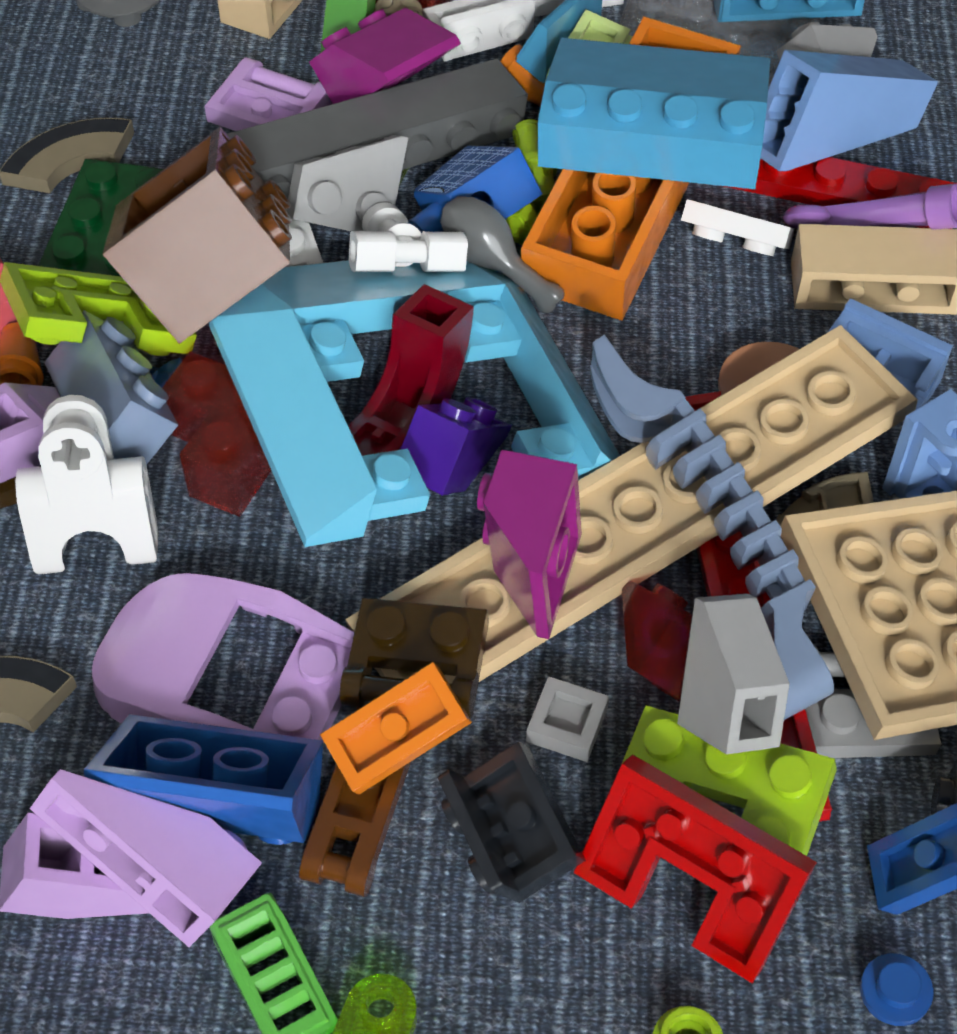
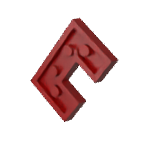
(662, 818)

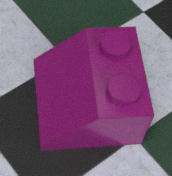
(379, 53)
(532, 531)

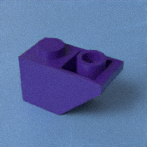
(454, 442)

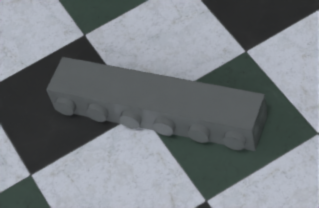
(435, 113)

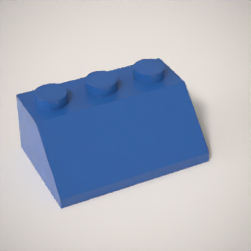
(235, 776)

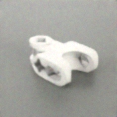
(83, 489)

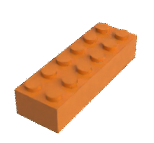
(606, 227)

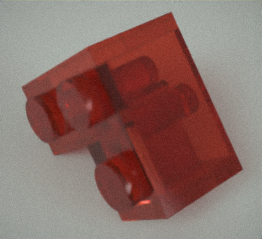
(222, 454)

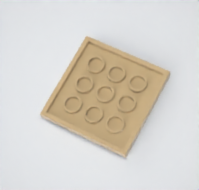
(887, 604)

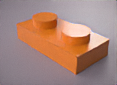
(395, 728)

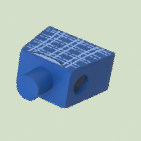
(482, 172)

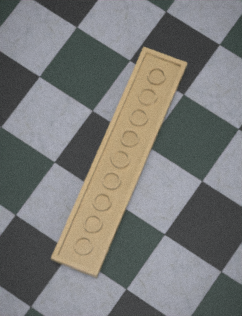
(640, 520)

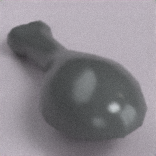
(494, 248)

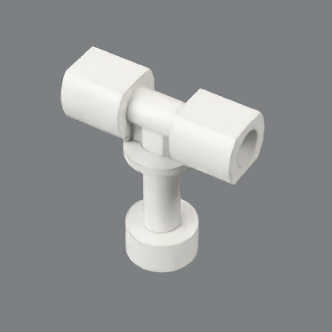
(393, 242)

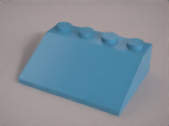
(654, 113)

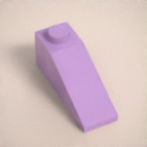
(158, 853)
(54, 879)

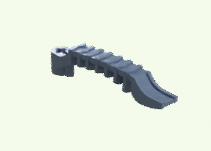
(671, 427)

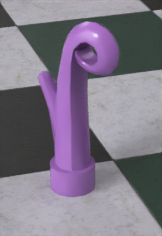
(931, 208)

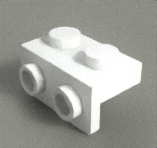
(483, 23)

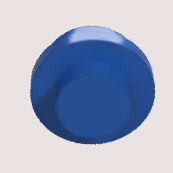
(896, 989)

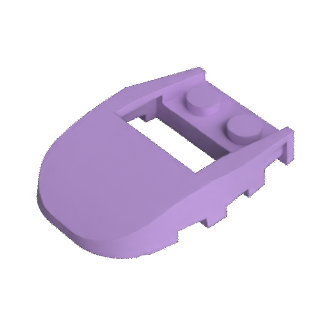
(171, 632)

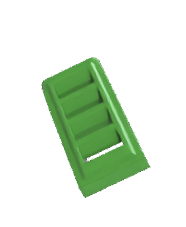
(248, 924)

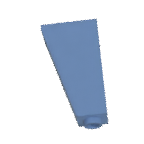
(838, 104)

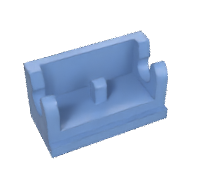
(904, 351)
(926, 450)

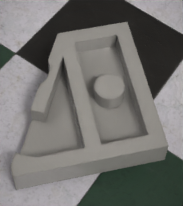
(345, 185)

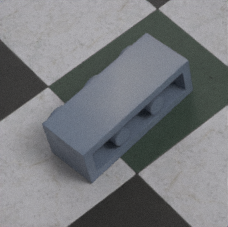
(119, 381)

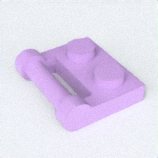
(260, 96)

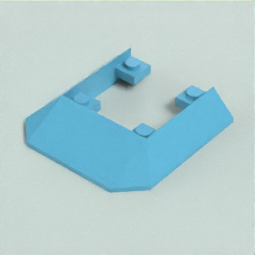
(297, 337)

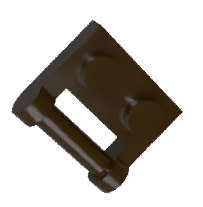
(410, 638)

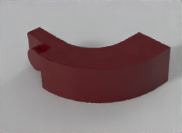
(421, 369)

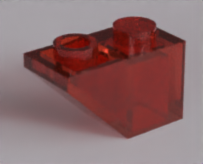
(657, 635)

